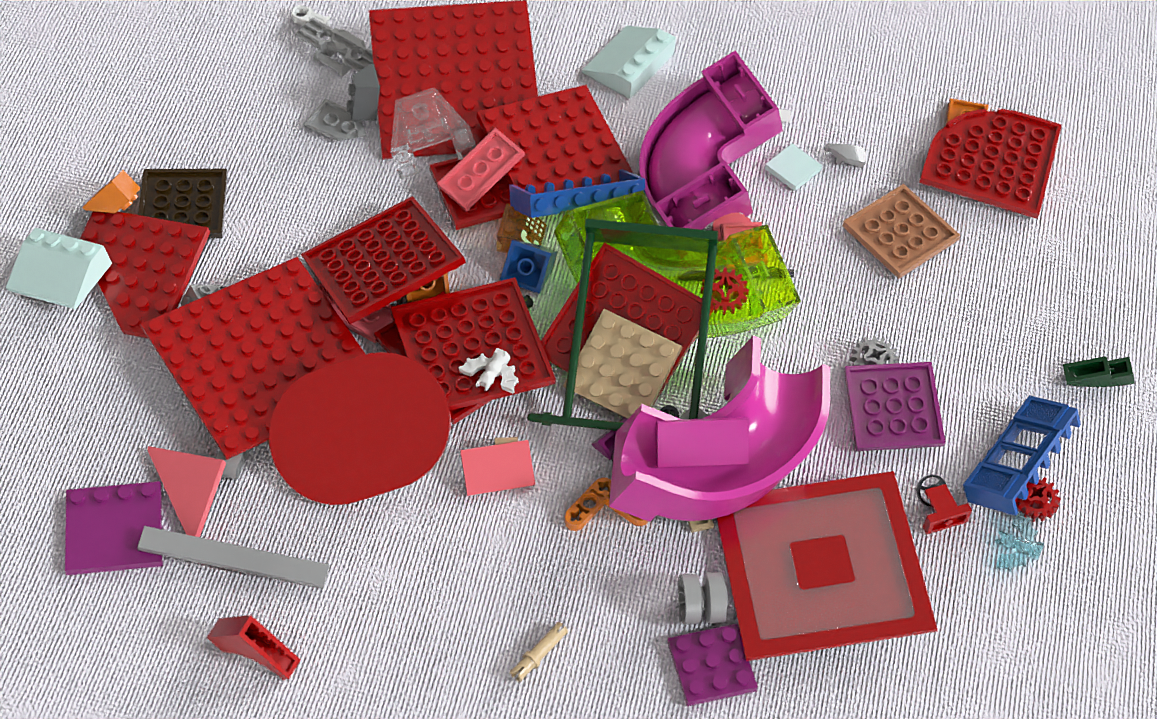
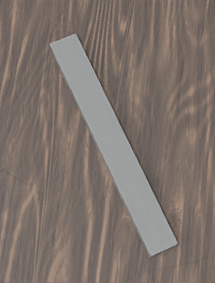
(233, 557)

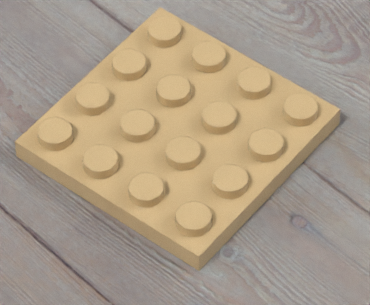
(623, 365)

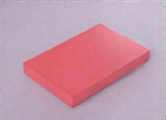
(497, 467)

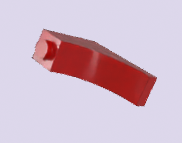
(252, 640)

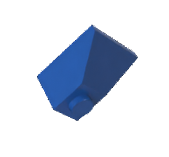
(529, 265)

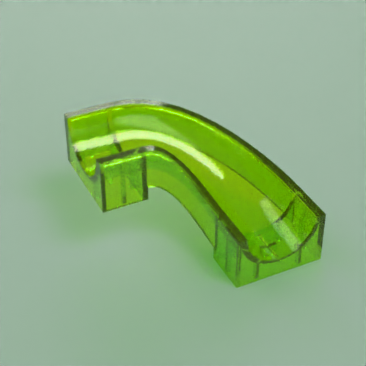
(748, 252)

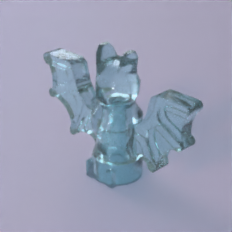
(1023, 545)

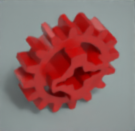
(734, 289)
(1037, 501)

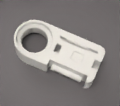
(309, 15)

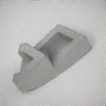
(848, 153)

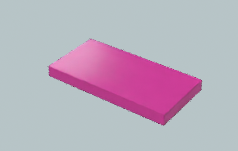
(702, 442)

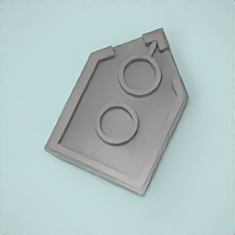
(334, 122)

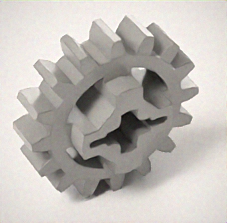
(875, 352)

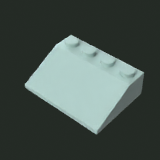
(631, 59)
(57, 268)

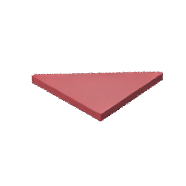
(189, 484)

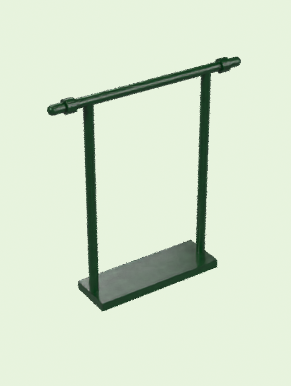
(645, 236)

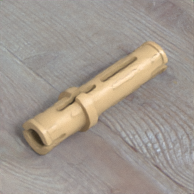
(532, 658)

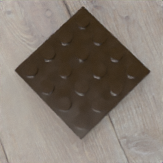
(186, 197)

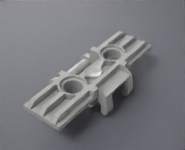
(341, 42)

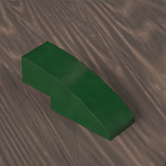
(1099, 372)

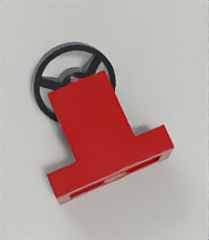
(946, 510)

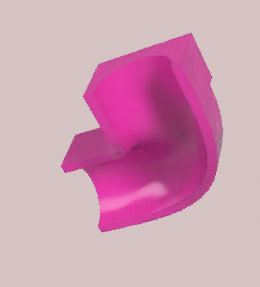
(698, 137)
(784, 426)

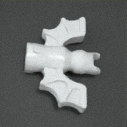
(493, 368)

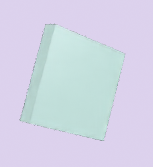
(793, 167)

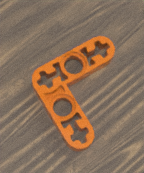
(600, 498)

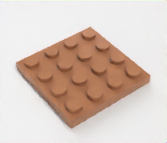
(901, 230)

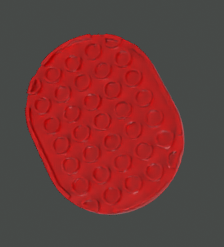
(359, 428)

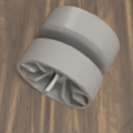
(709, 597)

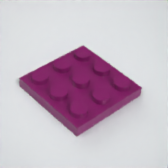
(711, 665)

